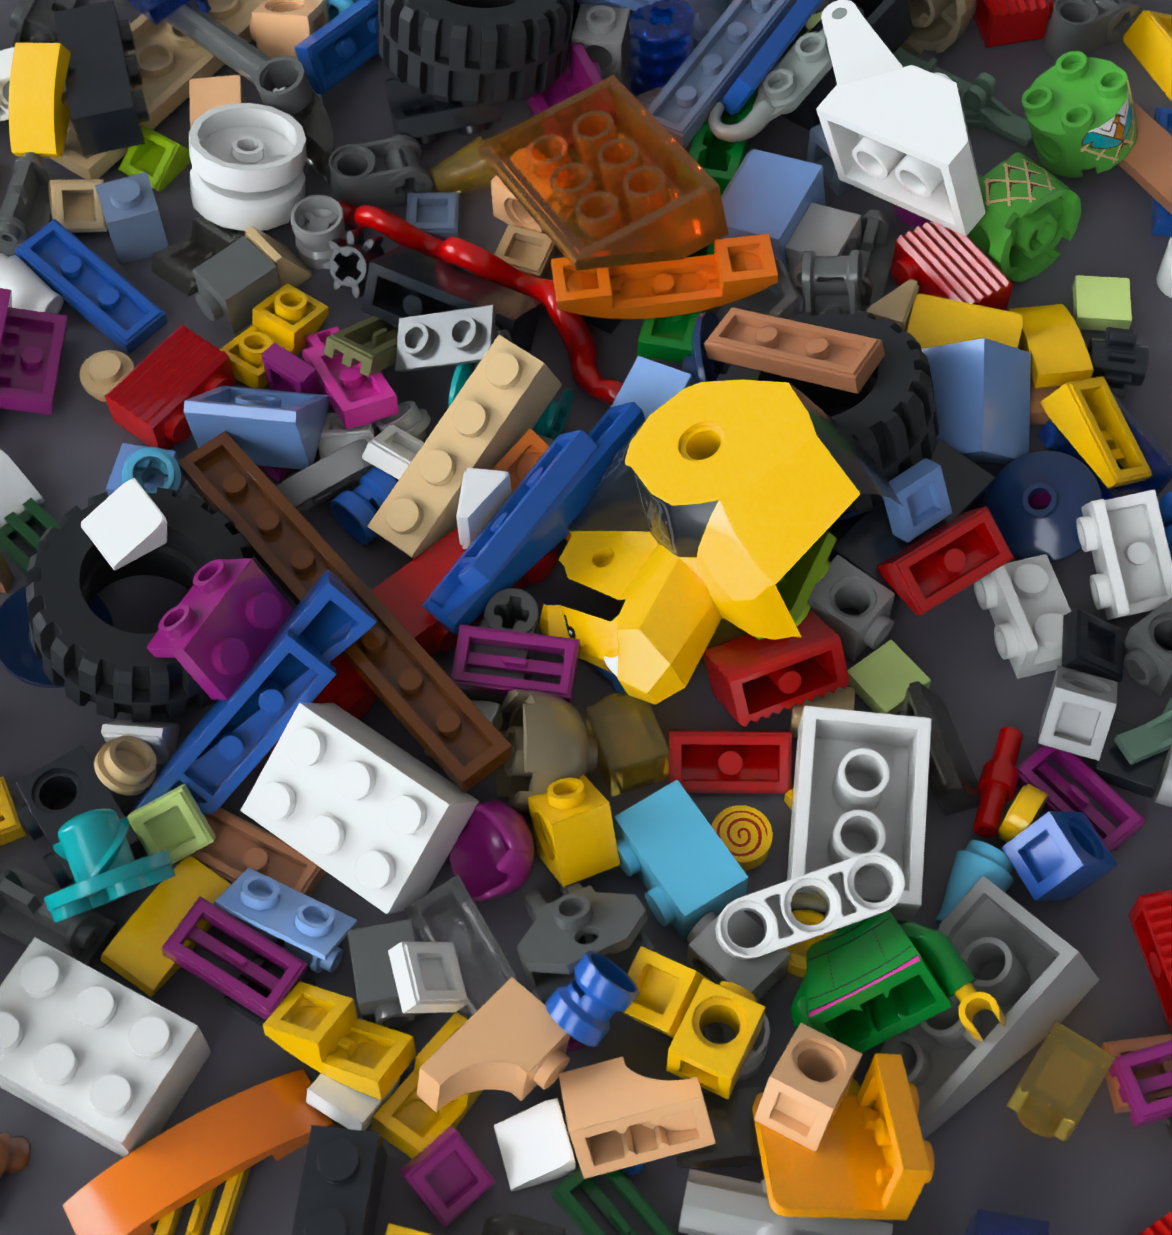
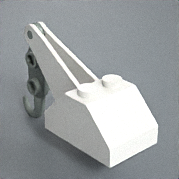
(884, 123)

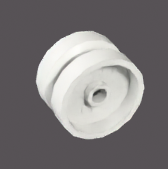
(246, 166)

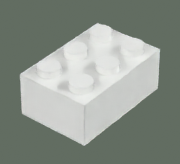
(858, 794)
(358, 806)
(93, 1049)

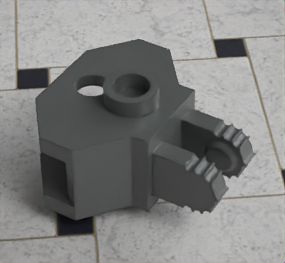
(573, 926)

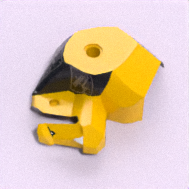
(704, 524)

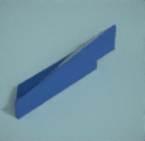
(531, 518)
(249, 723)

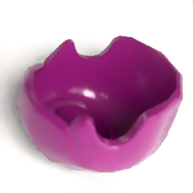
(493, 851)

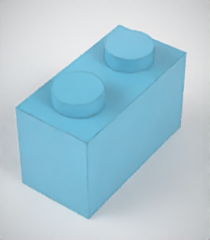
(677, 858)

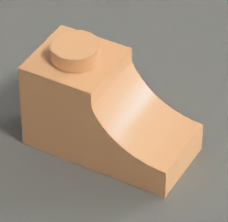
(502, 1047)
(630, 1118)

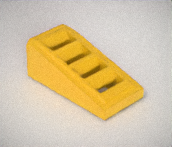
(1097, 430)

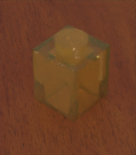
(628, 743)
(1060, 1083)

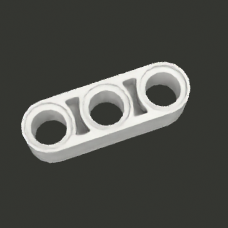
(838, 891)

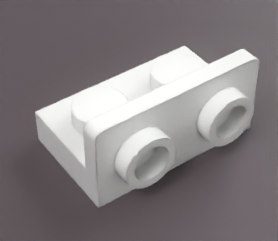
(1026, 613)

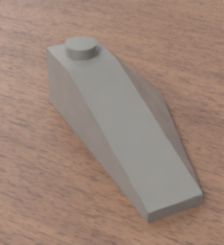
(1029, 975)

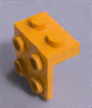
(867, 1161)

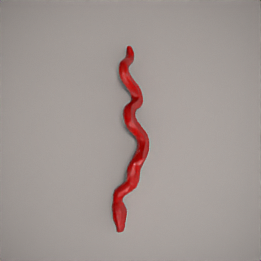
(485, 264)

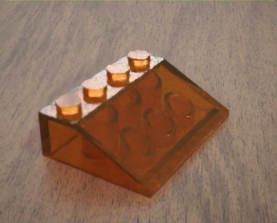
(608, 181)

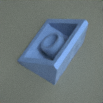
(771, 197)
(982, 399)
(266, 424)

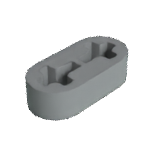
(326, 477)

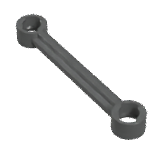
(245, 59)

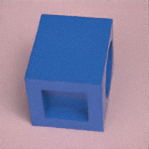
(1059, 856)

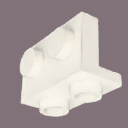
(1127, 553)

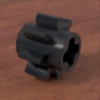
(344, 261)
(1119, 359)

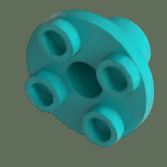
(102, 864)

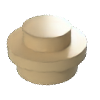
(104, 371)
(126, 765)

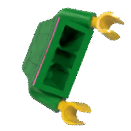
(882, 981)

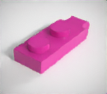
(353, 395)

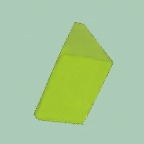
(158, 157)

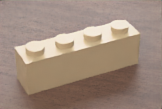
(476, 431)

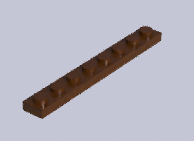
(387, 654)

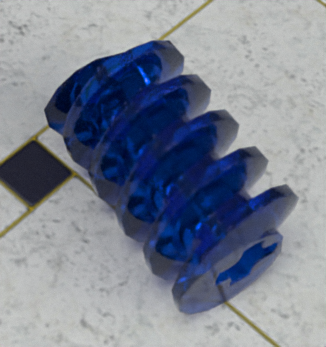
(659, 43)

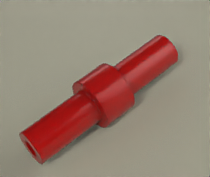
(998, 782)

